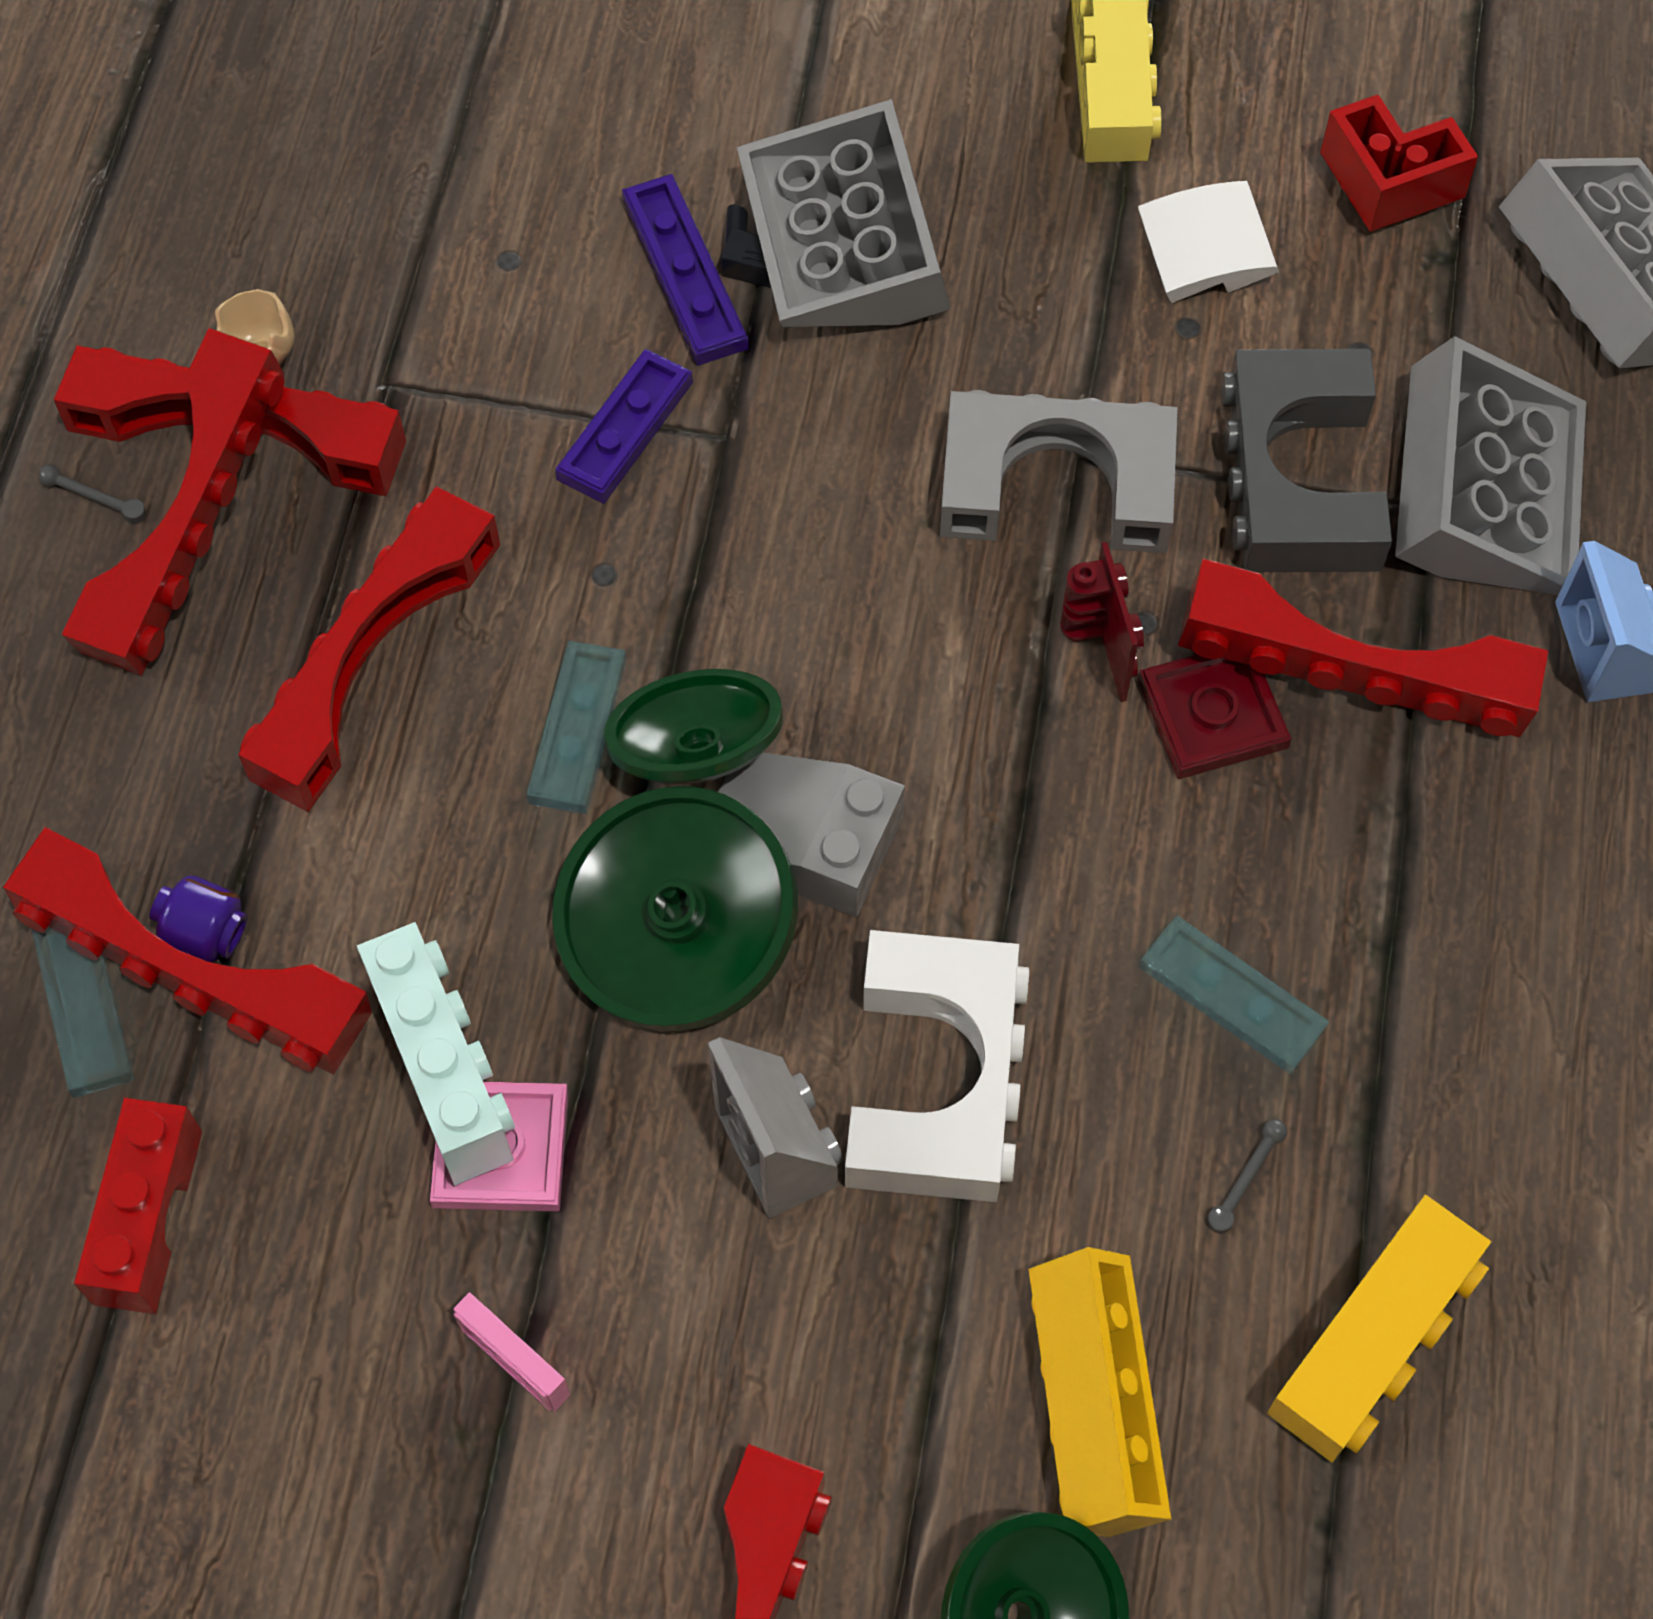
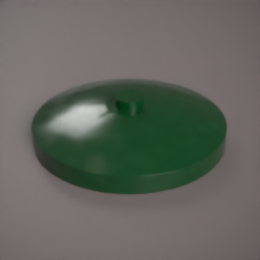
(675, 908)

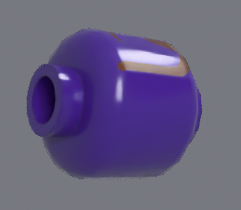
(199, 918)

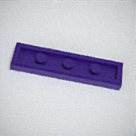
(685, 269)

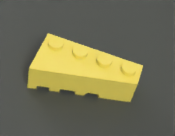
(1115, 79)

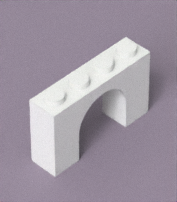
(962, 1146)

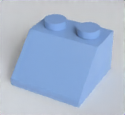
(1608, 623)

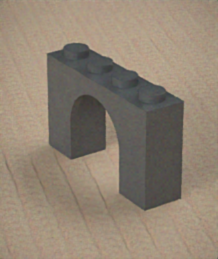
(1279, 521)

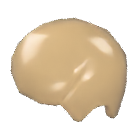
(259, 319)

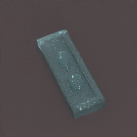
(576, 726)
(1234, 994)
(83, 1016)

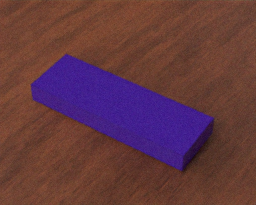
(624, 426)

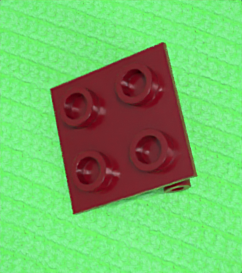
(1097, 608)

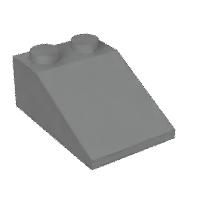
(828, 820)
(772, 1126)

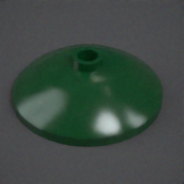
(694, 726)
(1041, 1565)

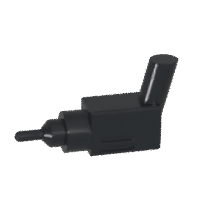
(742, 250)

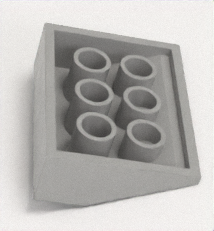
(843, 223)
(1594, 240)
(1490, 472)

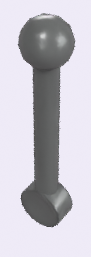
(132, 509)
(1221, 1217)

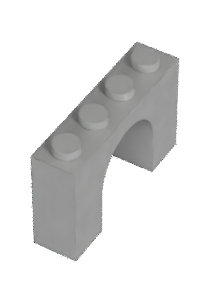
(1124, 440)

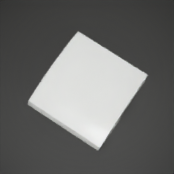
(1208, 239)

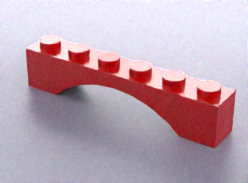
(130, 395)
(434, 556)
(127, 607)
(1246, 621)
(292, 1007)
(768, 1520)

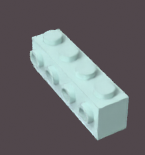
(435, 1053)

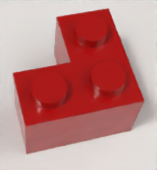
(1391, 171)

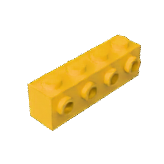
(1379, 1329)
(1099, 1392)

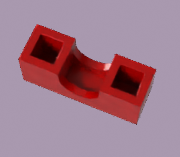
(126, 1241)

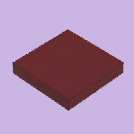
(1212, 713)

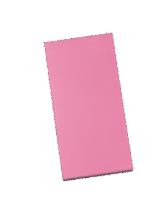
(511, 1353)

